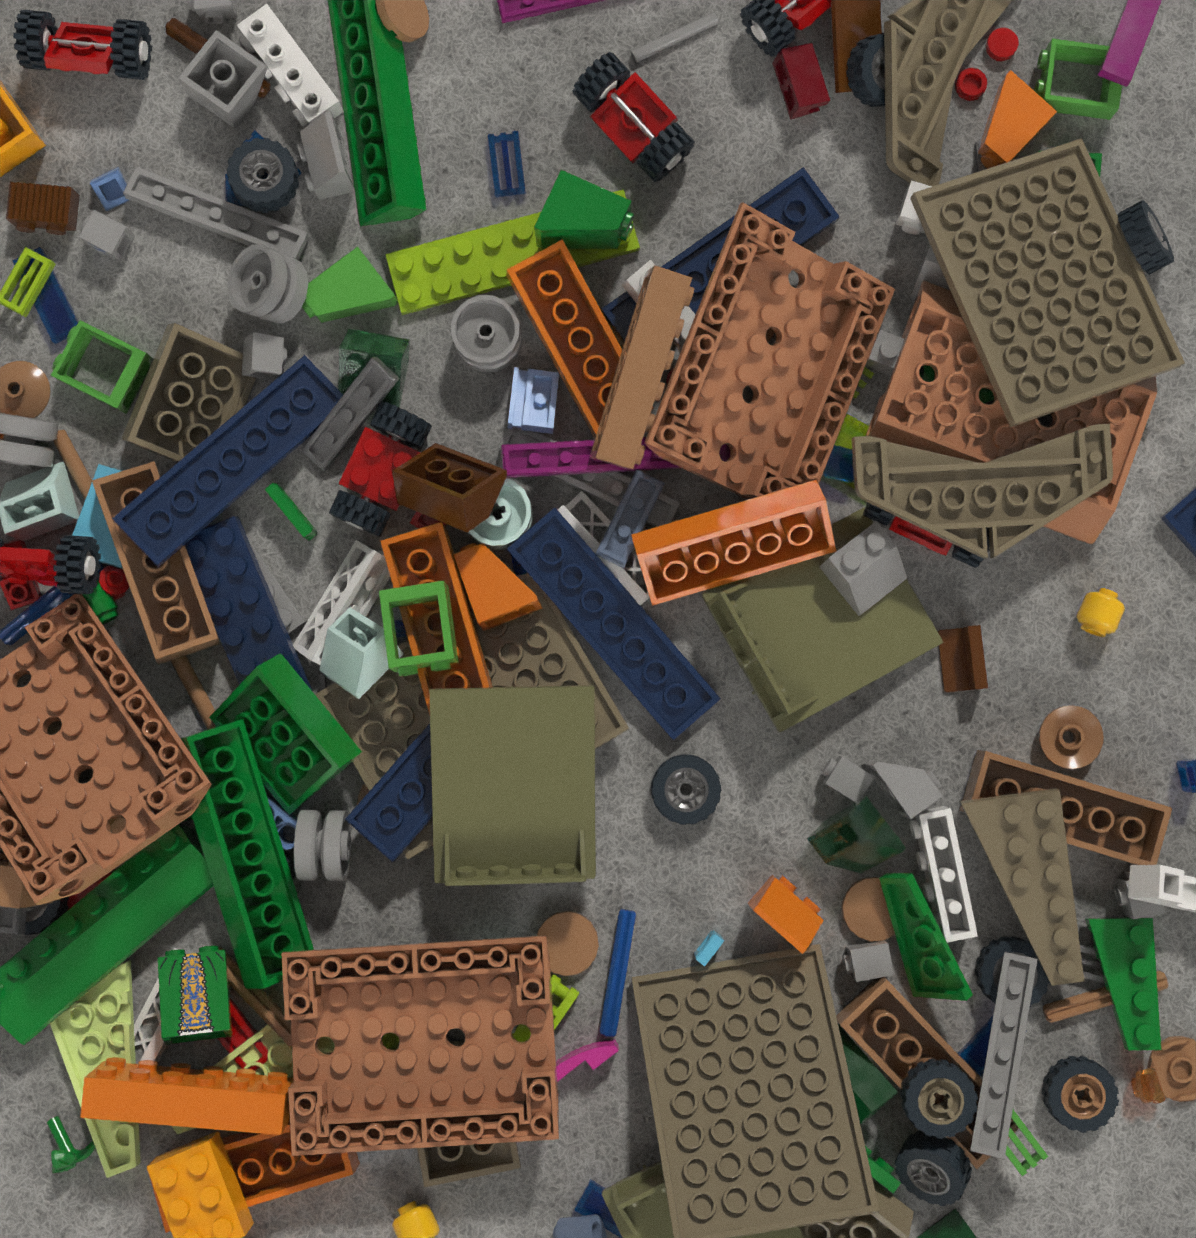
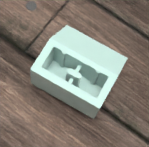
(38, 503)
(354, 653)

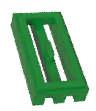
(291, 511)

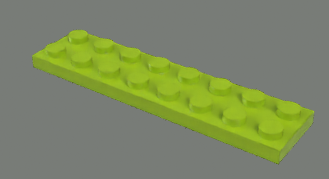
(476, 262)

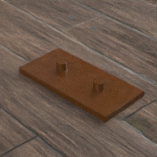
(851, 23)

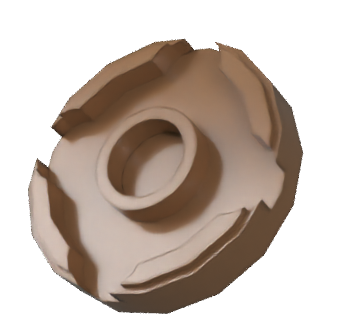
(405, 17)
(867, 911)
(570, 942)
(1172, 1067)

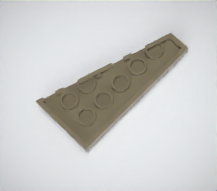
(1031, 860)

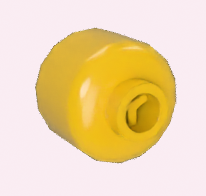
(1100, 612)
(415, 1222)

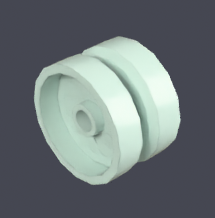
(515, 522)

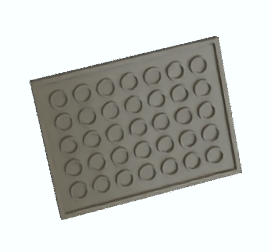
(1046, 282)
(518, 653)
(752, 1096)

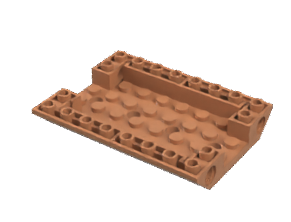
(796, 383)
(953, 421)
(142, 770)
(426, 1087)

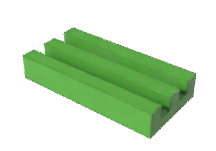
(1030, 1160)

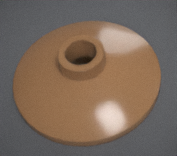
(33, 391)
(1086, 737)

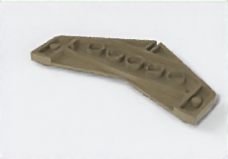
(922, 59)
(965, 497)

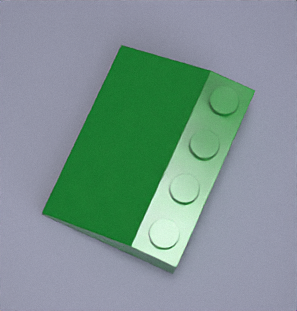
(289, 731)

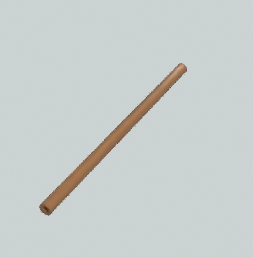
(181, 664)

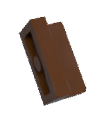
(962, 659)

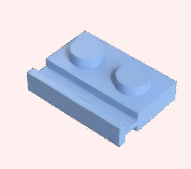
(533, 400)

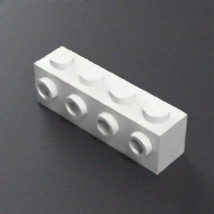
(288, 66)
(944, 873)

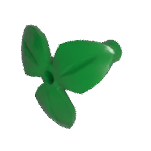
(67, 1155)

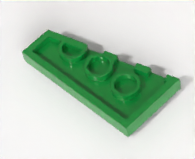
(923, 949)

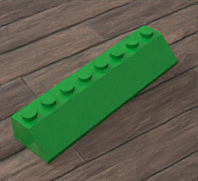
(376, 114)
(246, 856)
(101, 931)

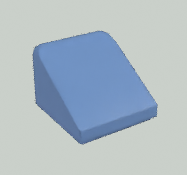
(110, 188)

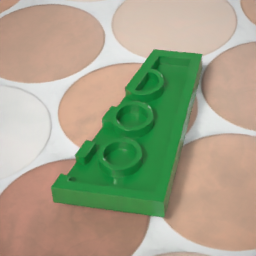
(1130, 976)

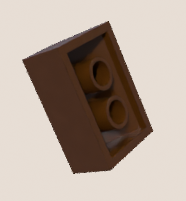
(449, 486)

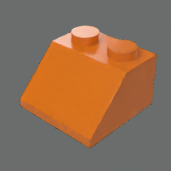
(786, 913)

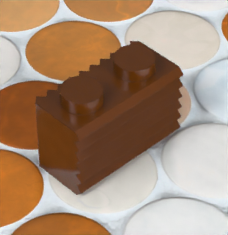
(42, 207)

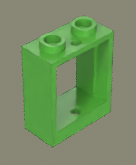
(1078, 53)
(128, 382)
(413, 595)

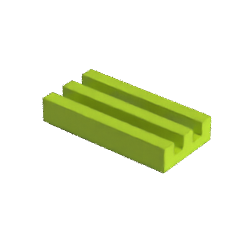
(26, 281)

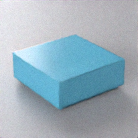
(708, 947)

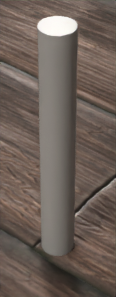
(674, 37)

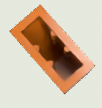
(1013, 121)
(493, 588)

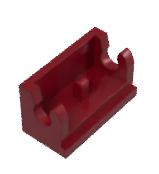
(800, 80)

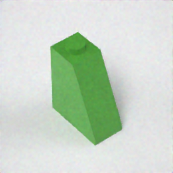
(347, 290)

